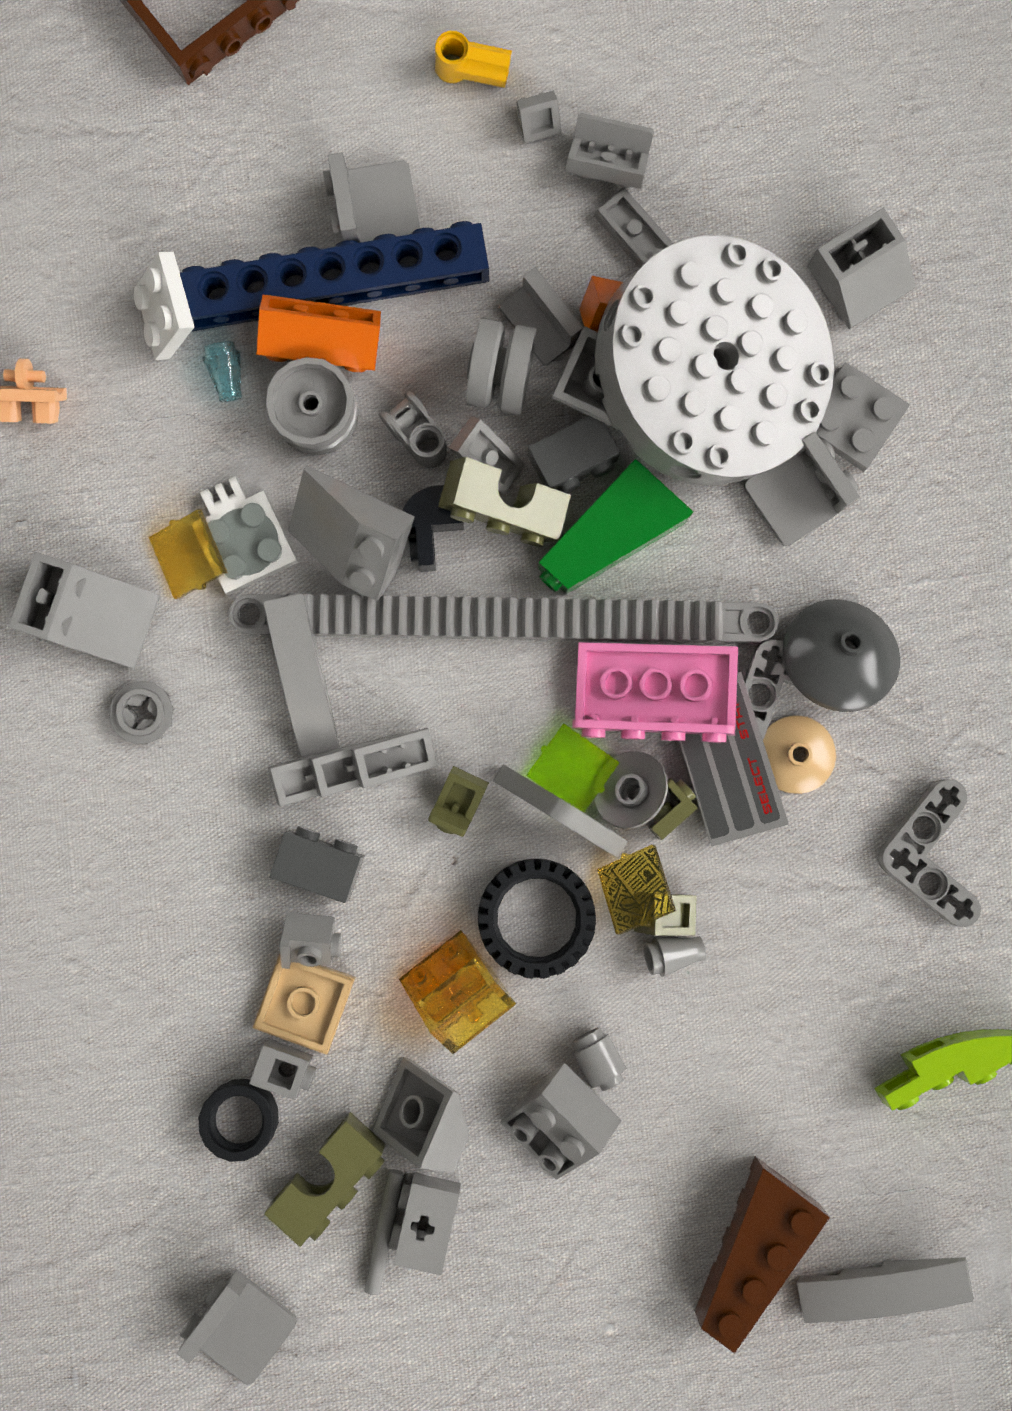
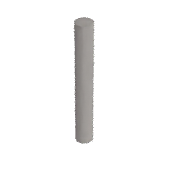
(384, 1232)

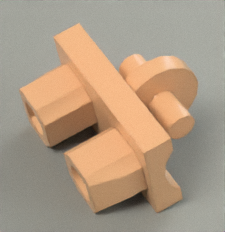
(44, 399)

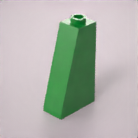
(619, 524)

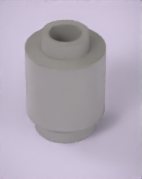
(599, 1059)

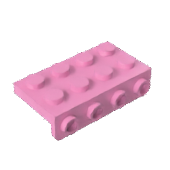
(656, 690)

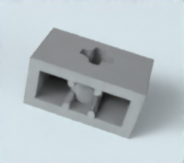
(427, 1247)

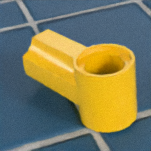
(476, 60)

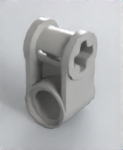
(411, 425)

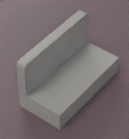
(543, 309)

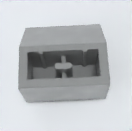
(864, 268)
(561, 1122)

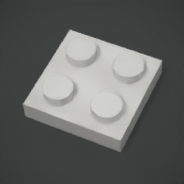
(163, 306)

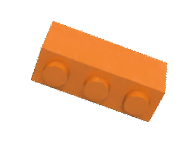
(318, 330)

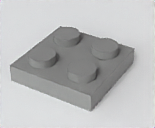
(859, 416)

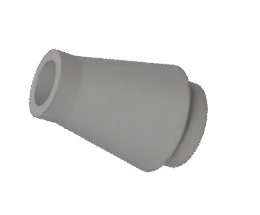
(672, 954)

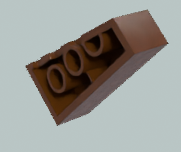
(758, 1253)

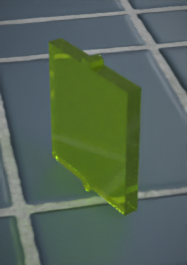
(573, 768)

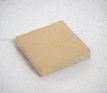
(304, 1004)

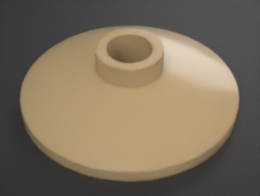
(820, 751)

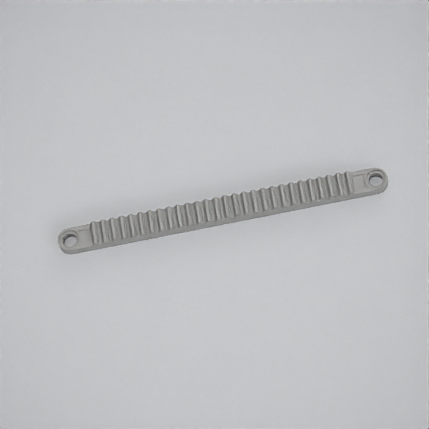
(521, 618)

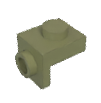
(458, 802)

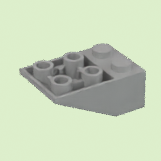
(84, 610)

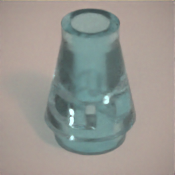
(224, 368)

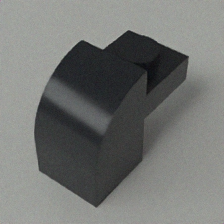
(427, 520)

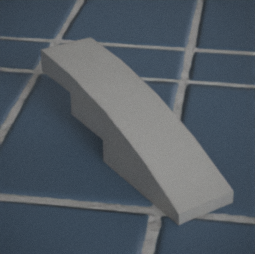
(301, 674)
(352, 766)
(886, 1290)

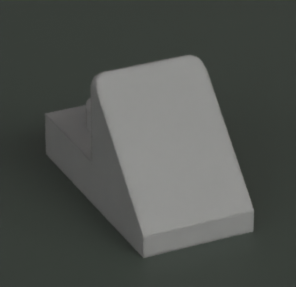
(483, 445)

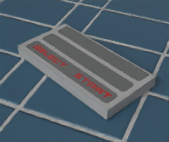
(735, 779)

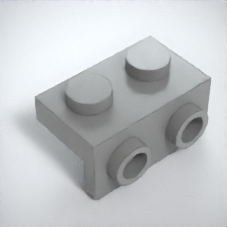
(609, 151)

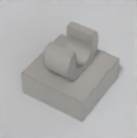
(539, 116)

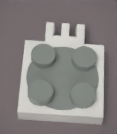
(246, 536)

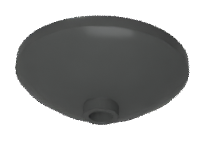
(830, 670)

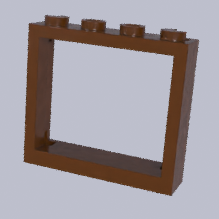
(216, 43)

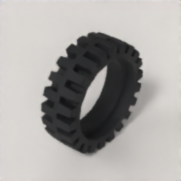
(534, 966)

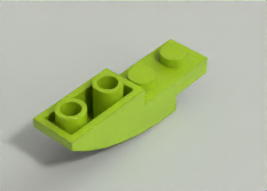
(932, 1065)

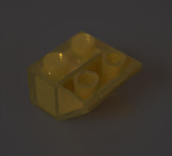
(456, 992)

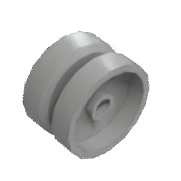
(494, 365)
(303, 385)

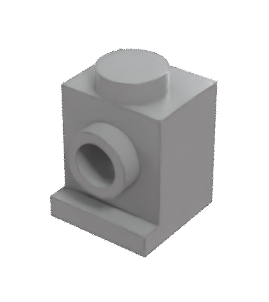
(309, 940)
(270, 1076)

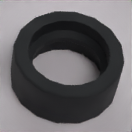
(238, 1151)

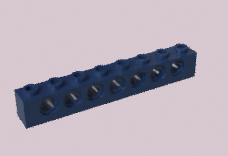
(352, 285)

